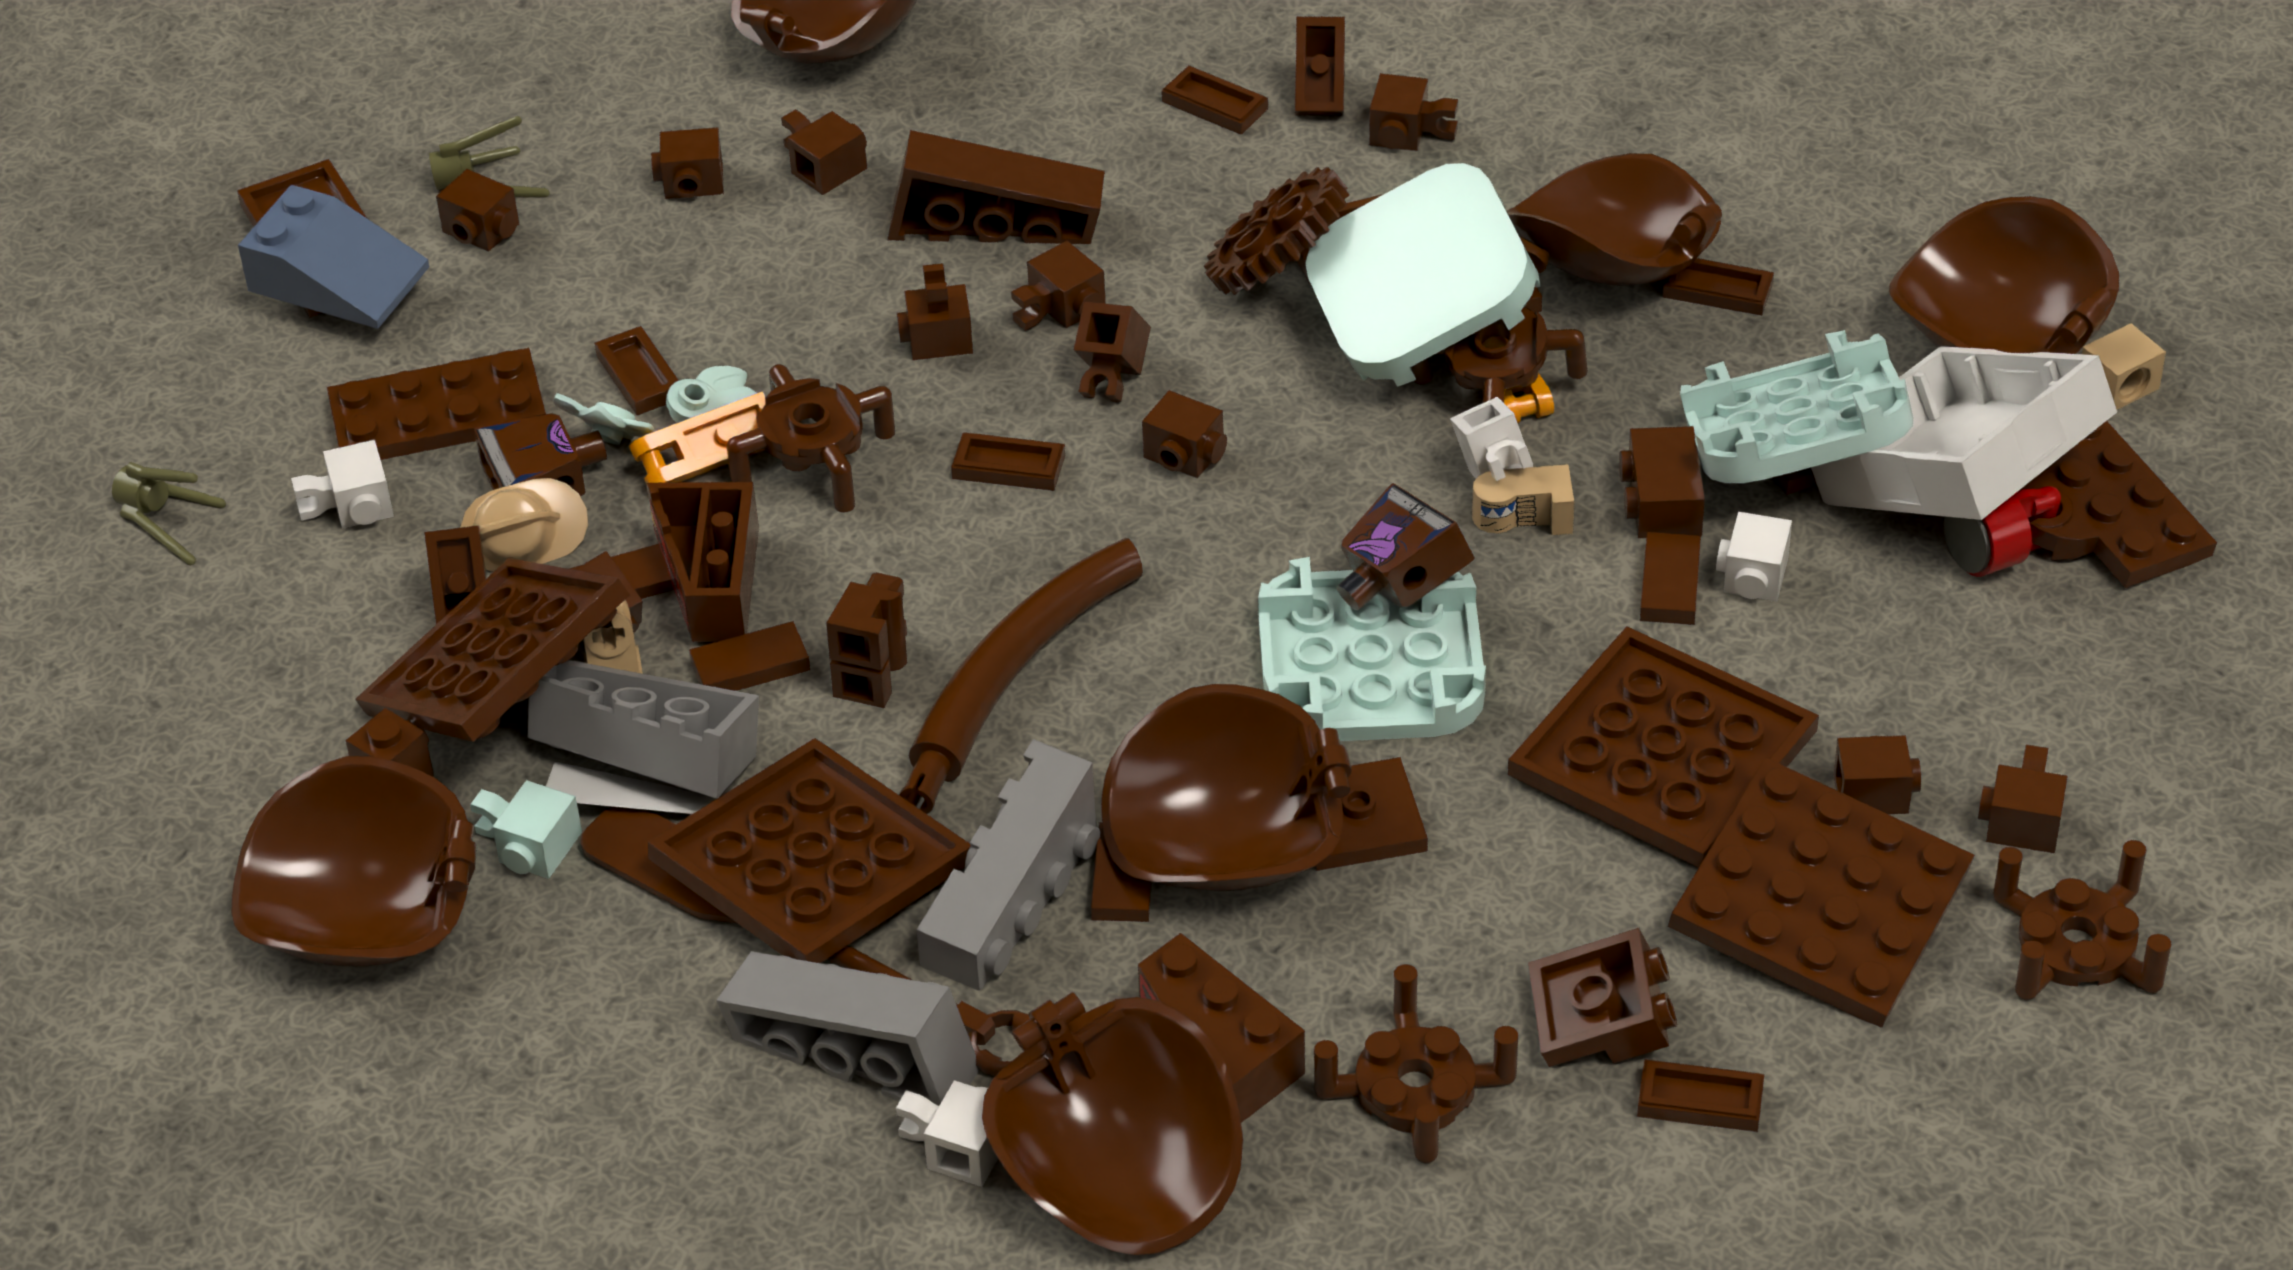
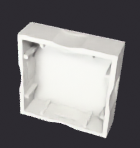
(1977, 432)

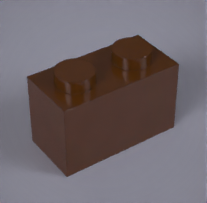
(1664, 481)

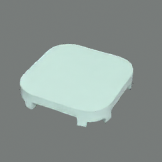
(1420, 271)
(1798, 412)
(1375, 667)

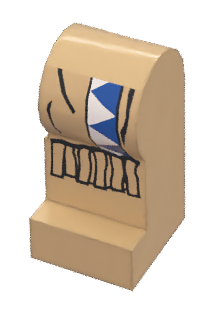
(1525, 499)

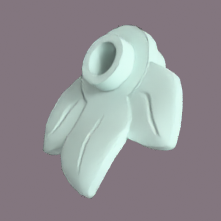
(707, 392)
(606, 418)

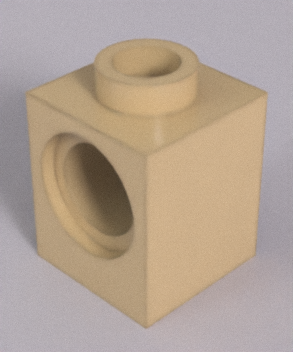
(2130, 363)

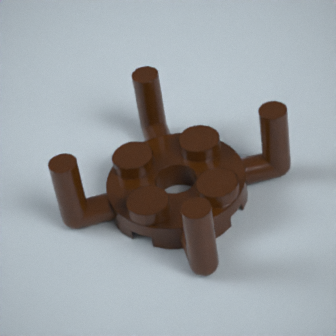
(1511, 364)
(827, 441)
(2075, 906)
(1415, 1049)

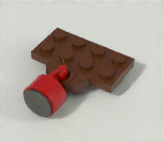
(2084, 503)

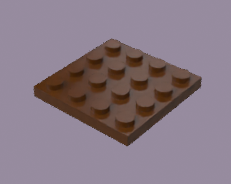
(494, 648)
(1659, 744)
(809, 853)
(1821, 892)

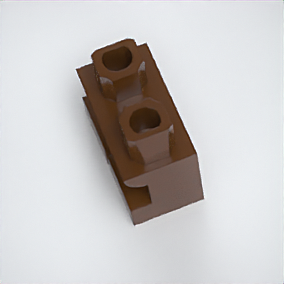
(867, 640)

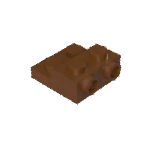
(1602, 1000)

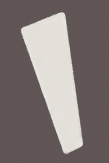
(619, 791)

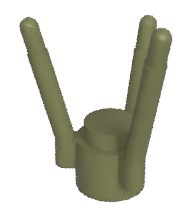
(452, 161)
(144, 490)

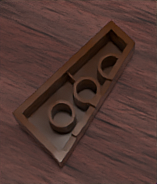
(996, 192)

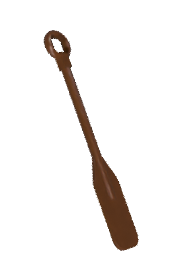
(620, 844)

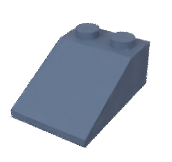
(328, 259)

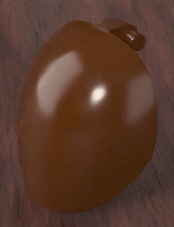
(818, 28)
(1620, 219)
(2010, 279)
(1224, 791)
(355, 864)
(1118, 1122)

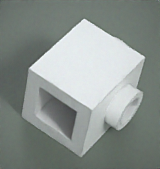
(1755, 556)

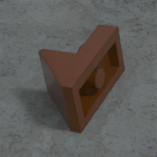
(1320, 66)
(454, 566)

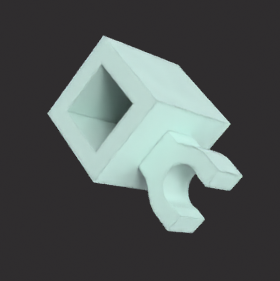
(530, 830)

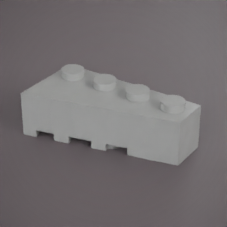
(647, 724)
(1012, 868)
(851, 1023)

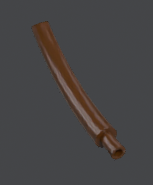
(992, 665)

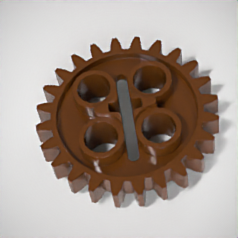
(1276, 230)

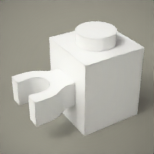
(1491, 439)
(353, 486)
(951, 1132)

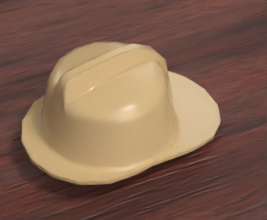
(528, 522)

